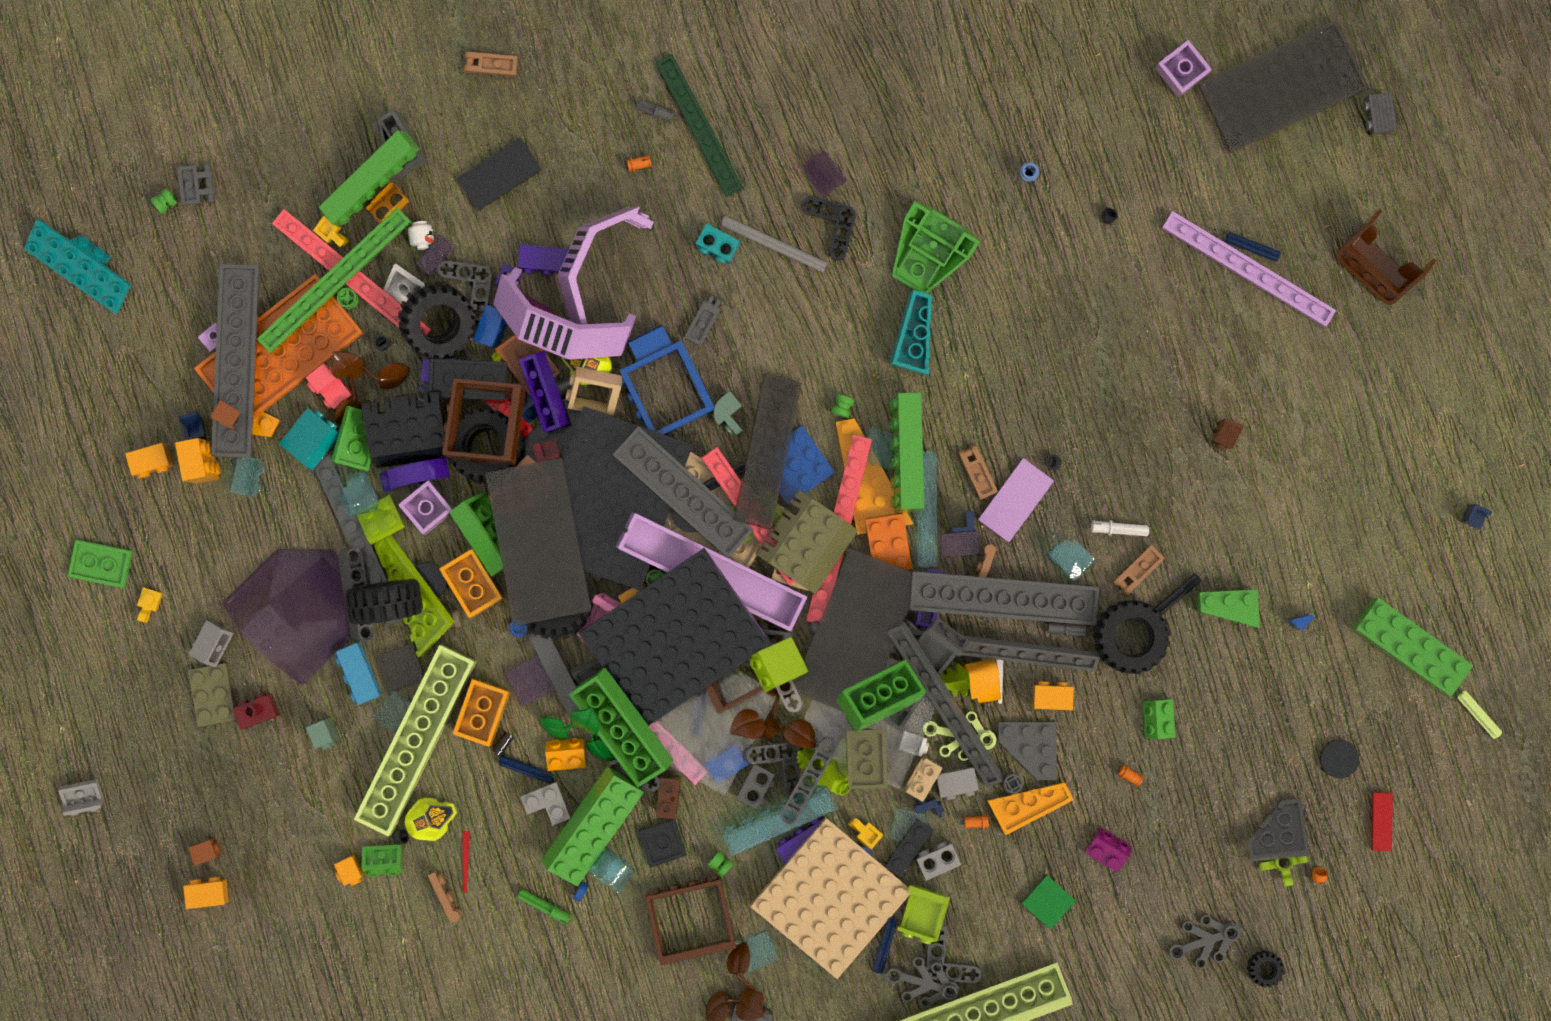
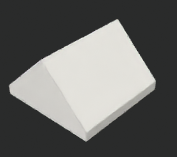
(401, 283)

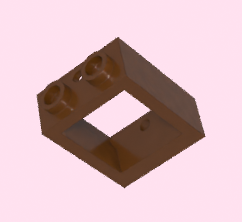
(666, 804)

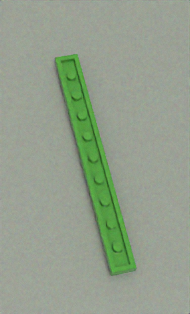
(334, 280)

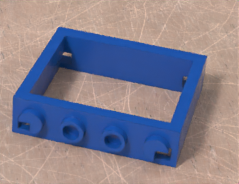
(634, 398)

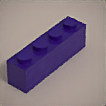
(544, 391)

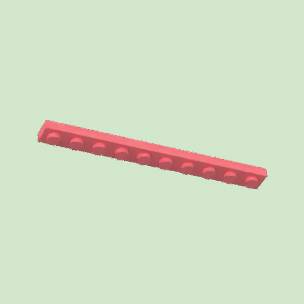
(329, 258)
(845, 509)

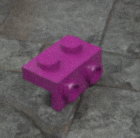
(1108, 849)

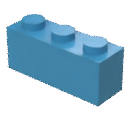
(358, 673)

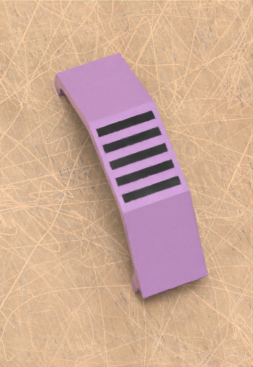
(579, 249)
(554, 332)

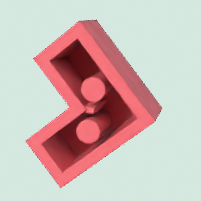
(331, 388)

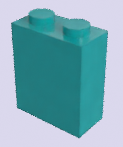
(310, 438)

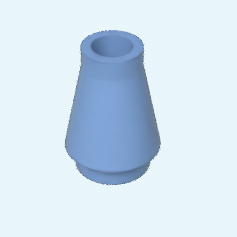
(1032, 169)

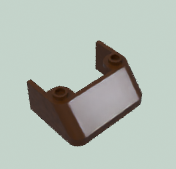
(1375, 268)

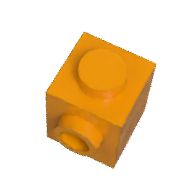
(349, 871)

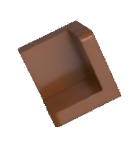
(225, 414)

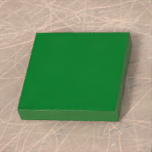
(1048, 902)

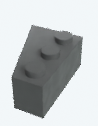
(388, 126)

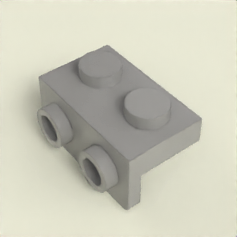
(81, 797)

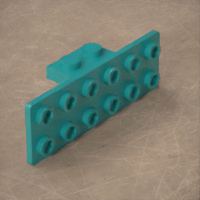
(79, 263)

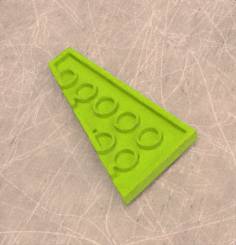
(434, 619)

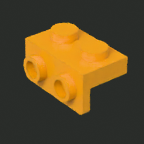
(565, 754)

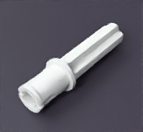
(1119, 528)

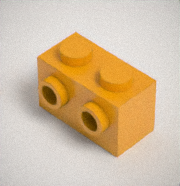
(149, 460)
(1053, 697)
(206, 894)

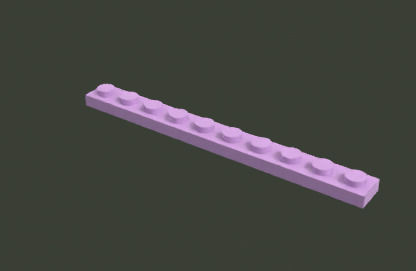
(1248, 269)

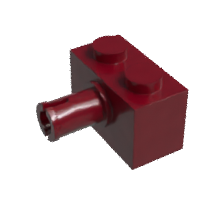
(256, 711)

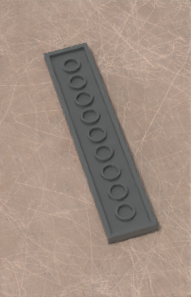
(236, 357)
(1003, 598)

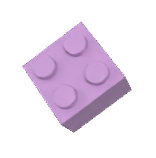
(1183, 68)
(426, 507)

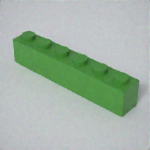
(369, 178)

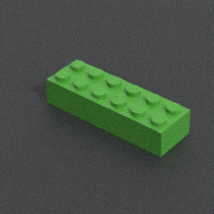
(907, 452)
(1412, 647)
(622, 728)
(592, 826)

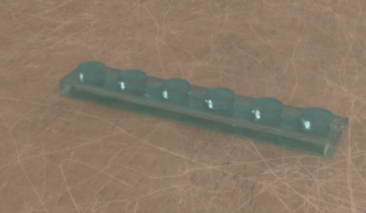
(928, 516)

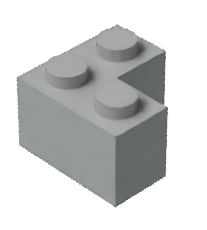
(548, 797)

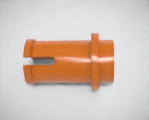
(638, 163)
(1130, 775)
(976, 822)

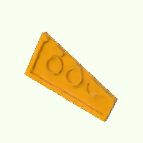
(1024, 807)

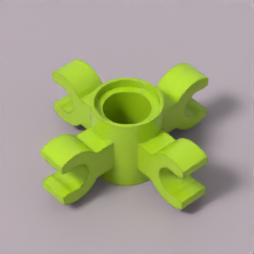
(1285, 872)

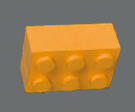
(196, 461)
(471, 583)
(481, 712)

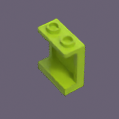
(778, 664)
(924, 914)

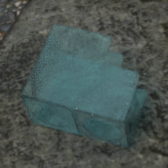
(358, 495)
(1071, 558)

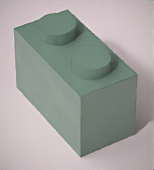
(323, 734)

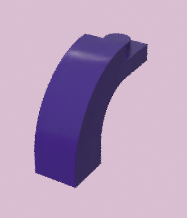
(414, 473)

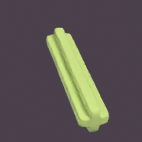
(1479, 714)

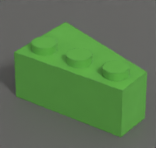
(1235, 605)

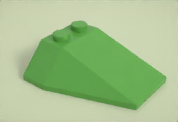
(931, 248)

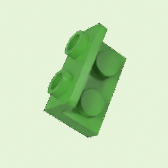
(382, 860)

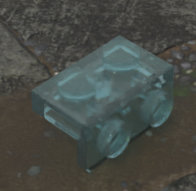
(246, 476)

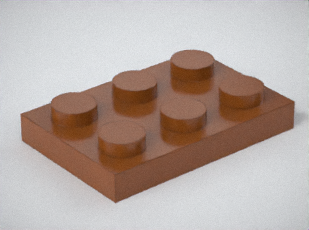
(515, 349)

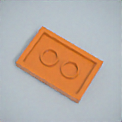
(889, 540)

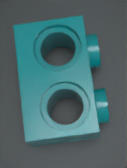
(720, 239)

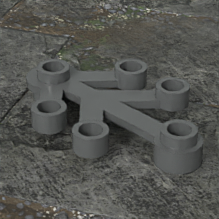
(1207, 940)
(925, 983)

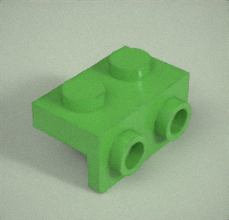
(1159, 719)

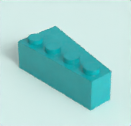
(912, 340)

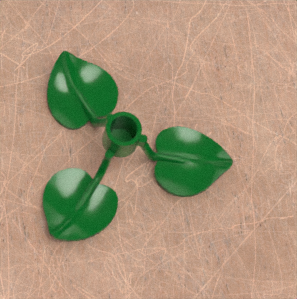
(586, 721)

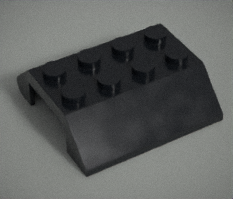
(404, 431)

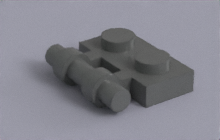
(189, 184)

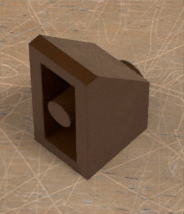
(1226, 434)

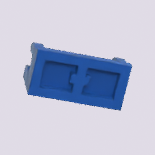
(490, 328)
(649, 342)

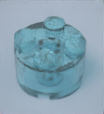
(612, 870)

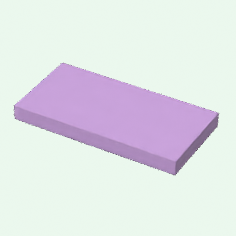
(1015, 500)

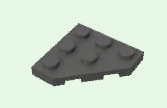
(1032, 746)
(1281, 834)

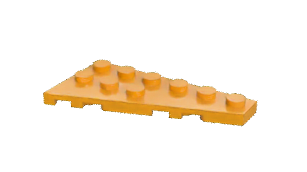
(875, 489)

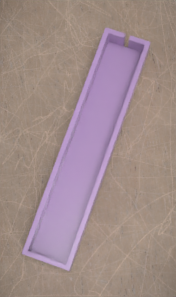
(668, 549)

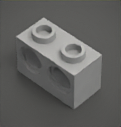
(940, 866)

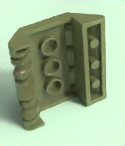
(808, 542)

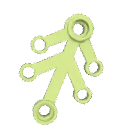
(953, 745)

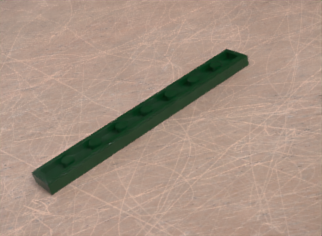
(699, 125)

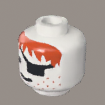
(421, 235)

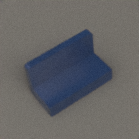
(969, 523)

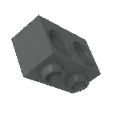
(752, 784)

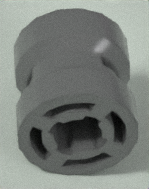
(1010, 781)

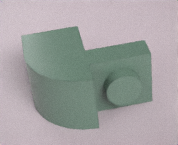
(724, 410)

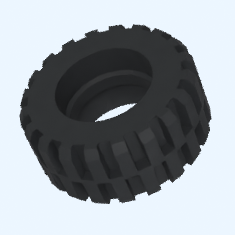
(453, 337)
(468, 429)
(383, 601)
(561, 626)
(1157, 642)

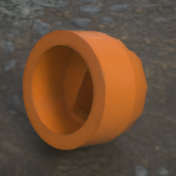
(1319, 875)

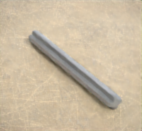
(774, 244)

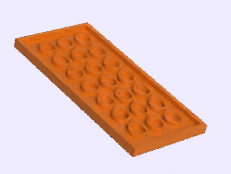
(299, 355)

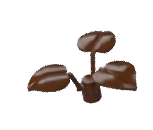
(351, 366)
(748, 725)
(750, 1002)

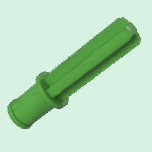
(553, 911)

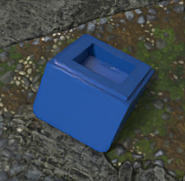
(1301, 622)

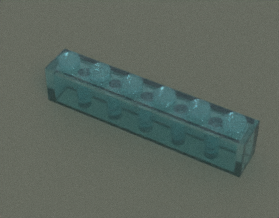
(771, 825)

